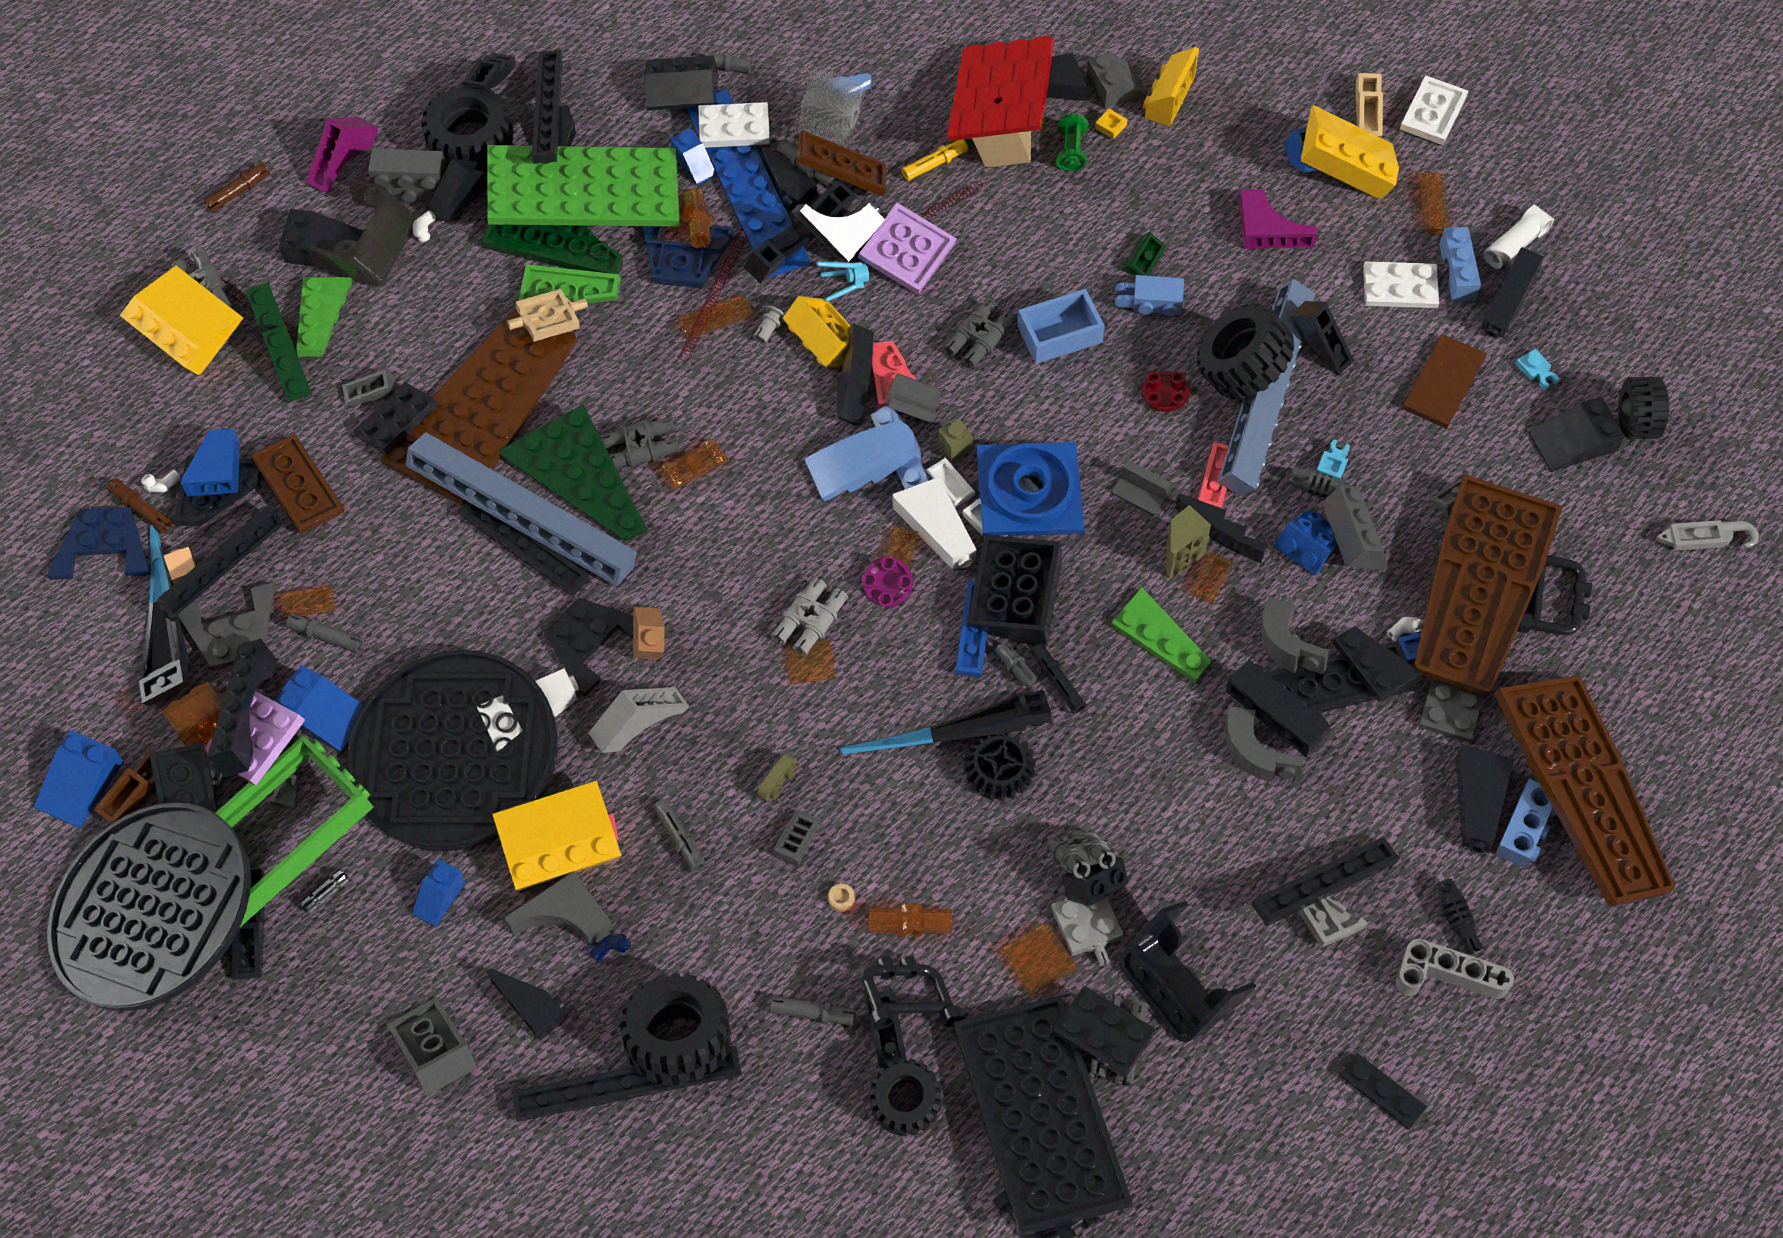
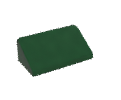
(1144, 255)

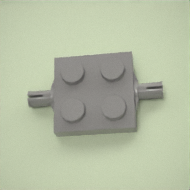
(1087, 927)

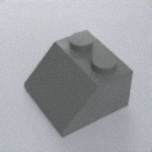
(1113, 80)

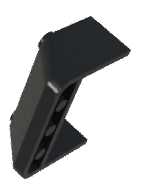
(1168, 984)

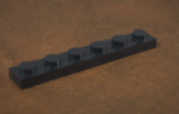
(535, 554)
(219, 562)
(1325, 881)

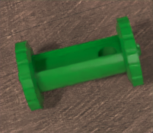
(1072, 128)

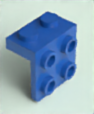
(1308, 541)

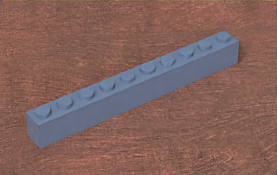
(1260, 413)
(521, 508)

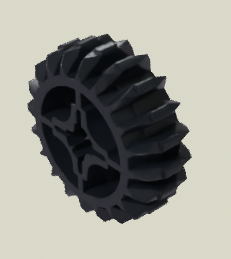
(979, 757)

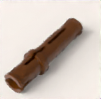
(237, 186)
(132, 499)

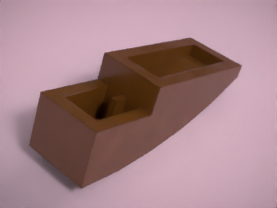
(129, 791)

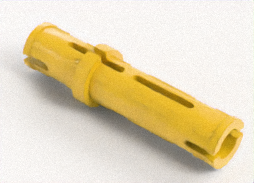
(942, 155)

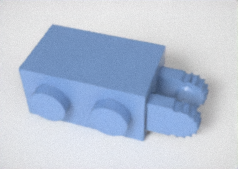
(1152, 295)

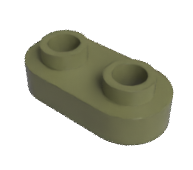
(772, 784)

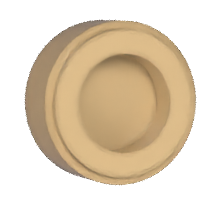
(841, 897)

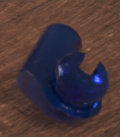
(608, 943)

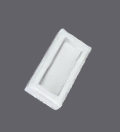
(953, 482)

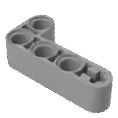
(1455, 975)

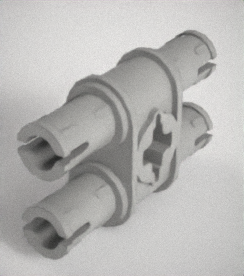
(813, 626)

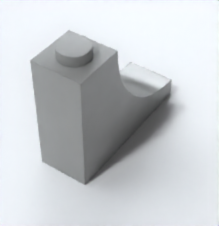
(633, 713)

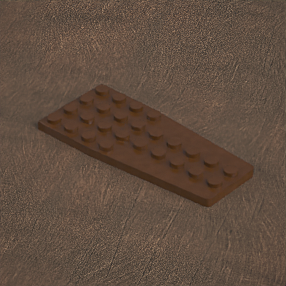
(488, 398)
(1483, 582)
(1587, 786)

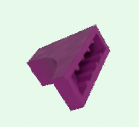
(338, 144)
(1267, 228)

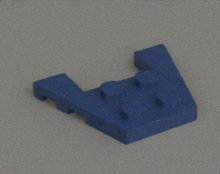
(681, 262)
(101, 532)

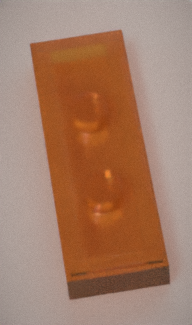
(1433, 203)
(721, 315)

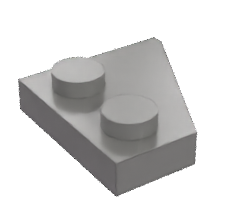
(1330, 921)

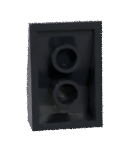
(312, 229)
(1578, 435)

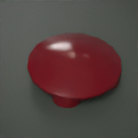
(1165, 391)

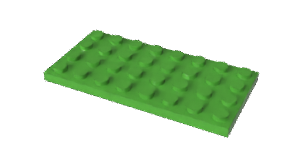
(583, 187)

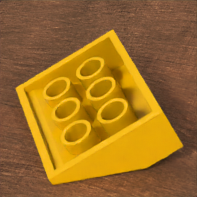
(1349, 153)
(182, 319)
(556, 836)

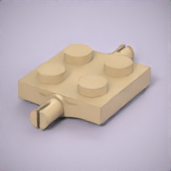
(547, 314)

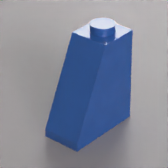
(214, 465)

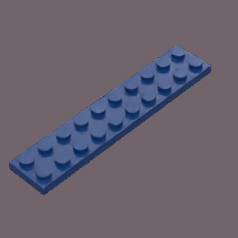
(750, 191)

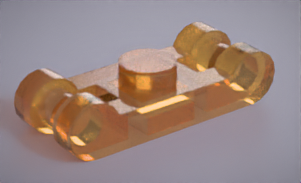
(694, 464)

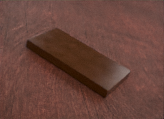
(841, 163)
(1444, 381)
(297, 483)

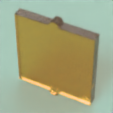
(814, 667)

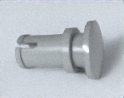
(770, 321)

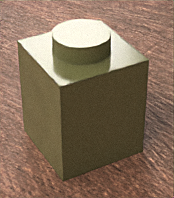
(955, 440)

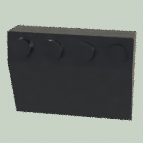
(1016, 588)

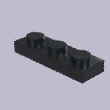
(1383, 1091)

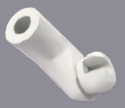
(420, 226)
(160, 485)
(1405, 625)

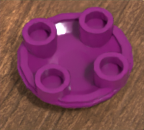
(887, 581)

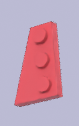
(885, 365)

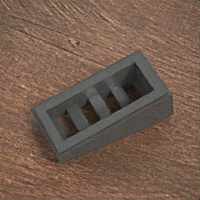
(381, 392)
(796, 857)

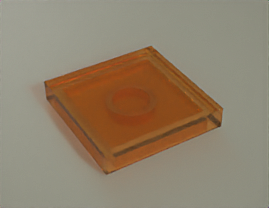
(1038, 959)

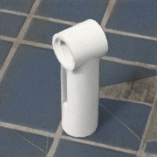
(1532, 225)

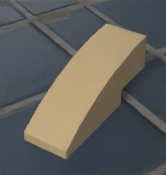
(1369, 103)

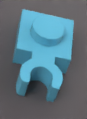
(1536, 366)
(1334, 461)

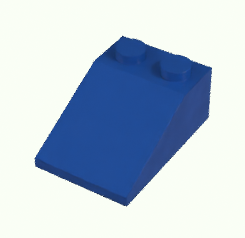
(323, 705)
(77, 778)

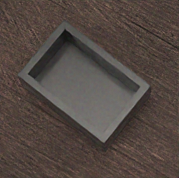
(407, 173)

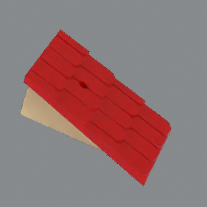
(1002, 98)

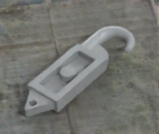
(1705, 534)

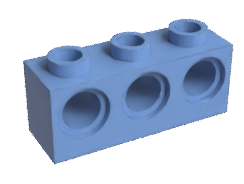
(1519, 833)

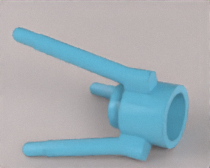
(855, 273)

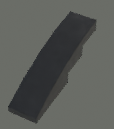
(490, 71)
(855, 379)
(1225, 531)
(248, 942)

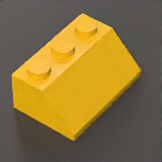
(1171, 87)
(819, 328)

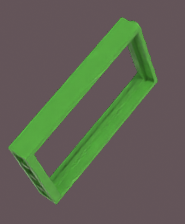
(320, 839)

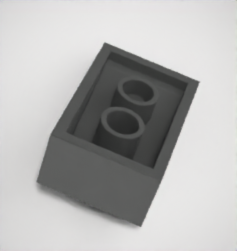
(432, 1046)

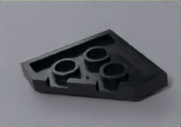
(200, 509)

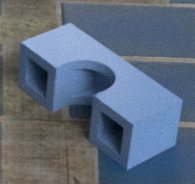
(1459, 253)

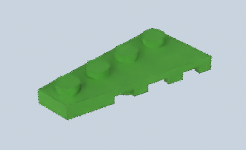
(574, 283)
(319, 311)
(1157, 633)

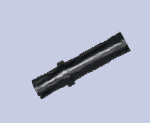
(1052, 670)

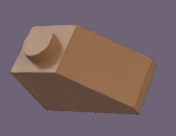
(648, 633)

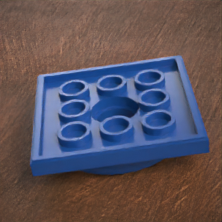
(1015, 512)

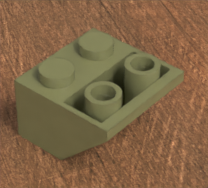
(1186, 540)

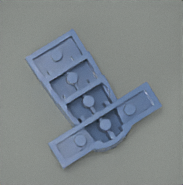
(869, 457)

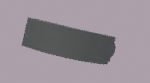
(1283, 646)
(1251, 754)

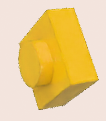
(1111, 123)

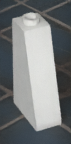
(937, 522)
(556, 687)

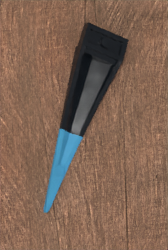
(165, 652)
(1000, 718)

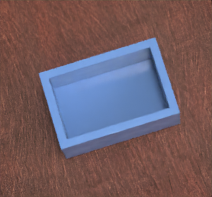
(1060, 326)

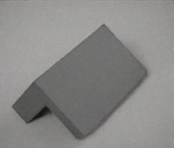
(913, 397)
(1141, 488)

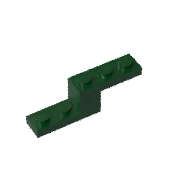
(278, 342)

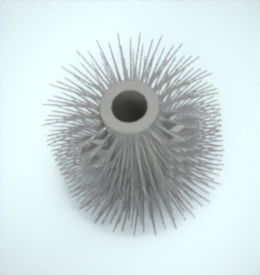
(825, 107)

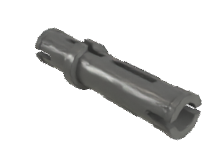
(315, 629)
(684, 844)
(815, 1011)

